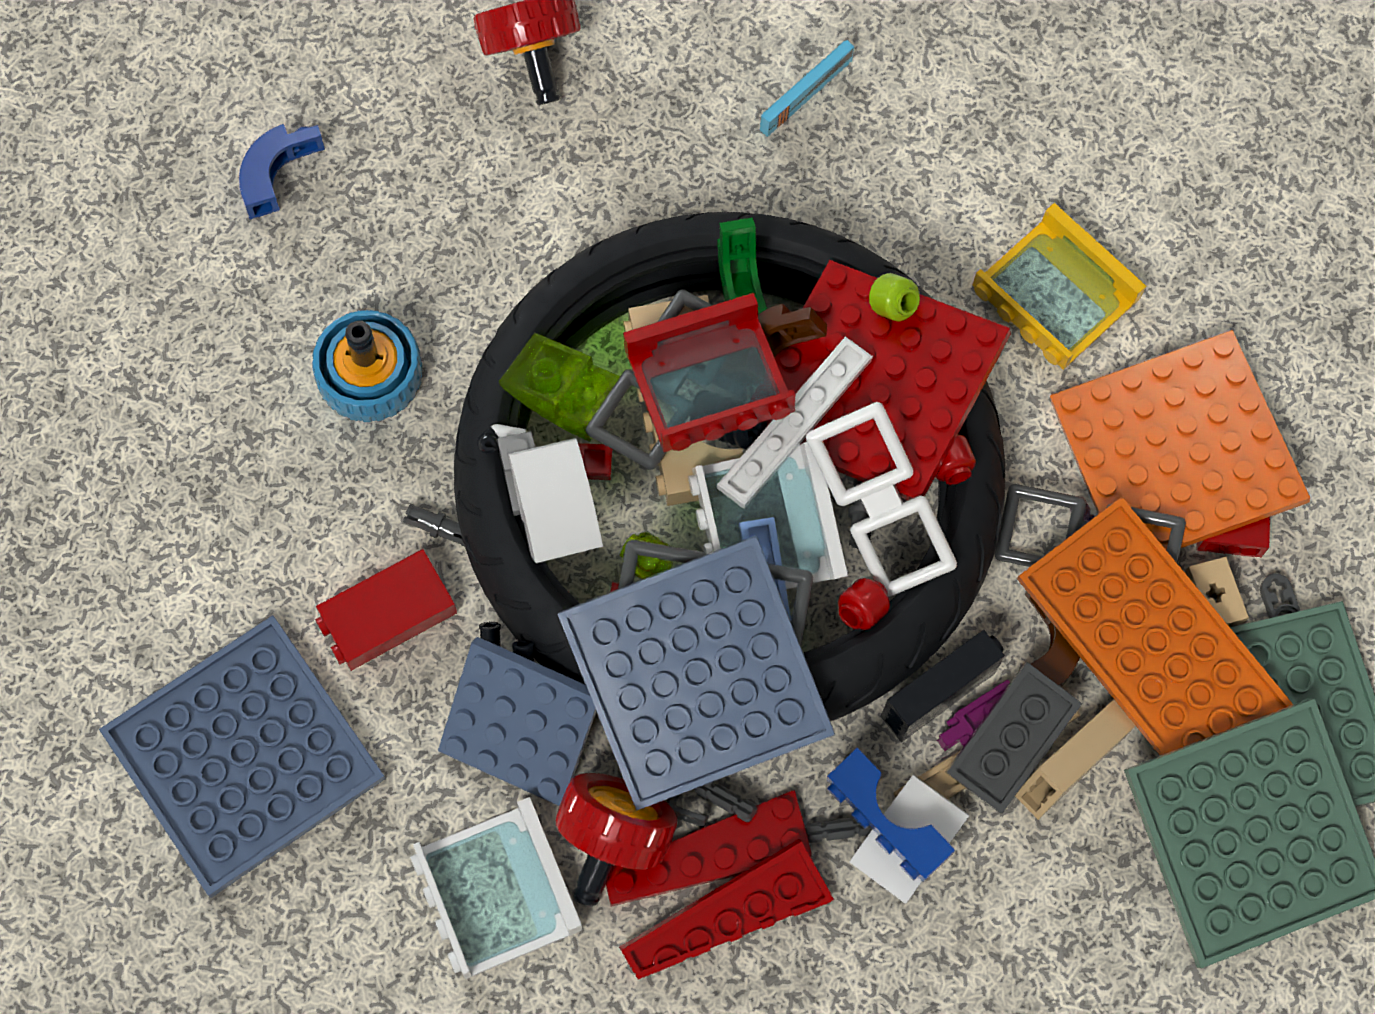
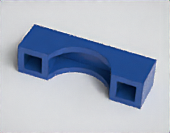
(920, 848)

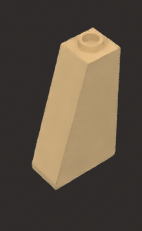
(1075, 759)

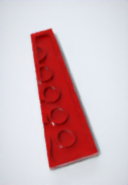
(714, 852)
(755, 899)

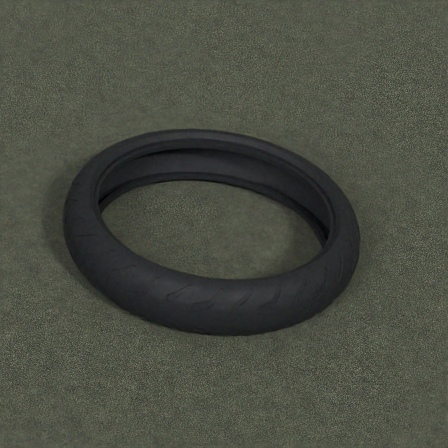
(654, 265)

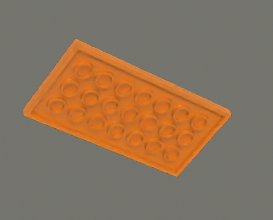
(1149, 633)

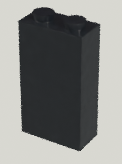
(943, 685)

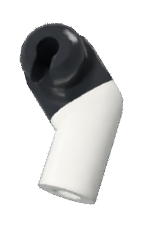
(488, 442)

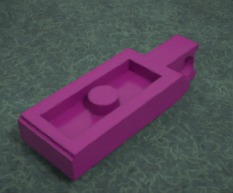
(967, 719)

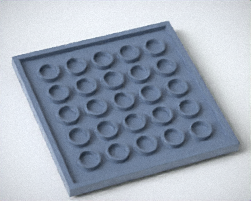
(696, 673)
(241, 755)

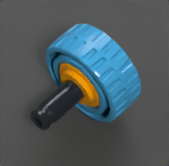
(367, 365)

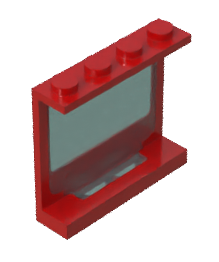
(707, 373)

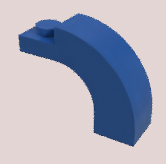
(264, 161)

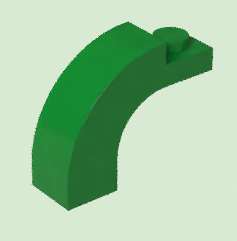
(738, 260)

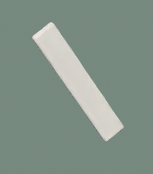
(785, 435)

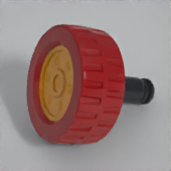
(529, 29)
(604, 824)

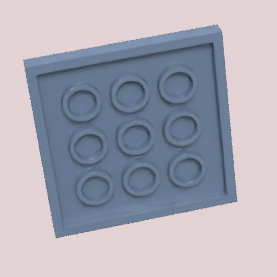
(518, 721)

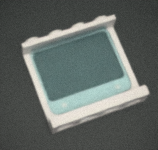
(797, 501)
(496, 890)

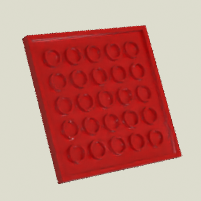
(920, 372)

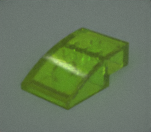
(558, 383)

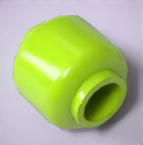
(894, 297)

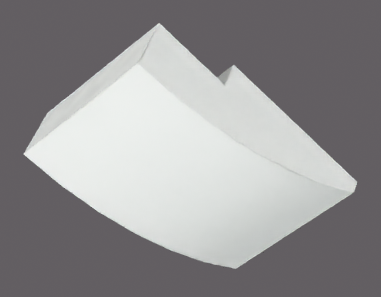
(555, 500)
(911, 809)

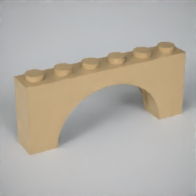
(675, 465)

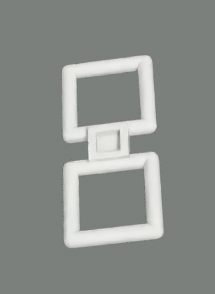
(881, 498)

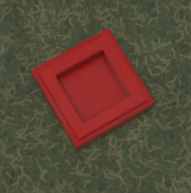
(596, 460)

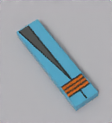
(806, 88)

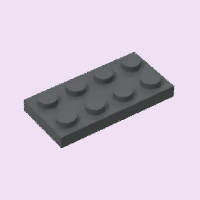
(1013, 737)

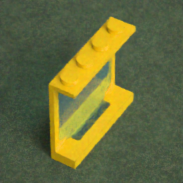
(1059, 287)

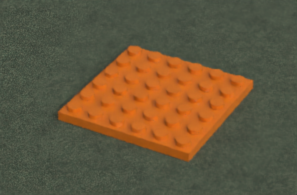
(1182, 441)

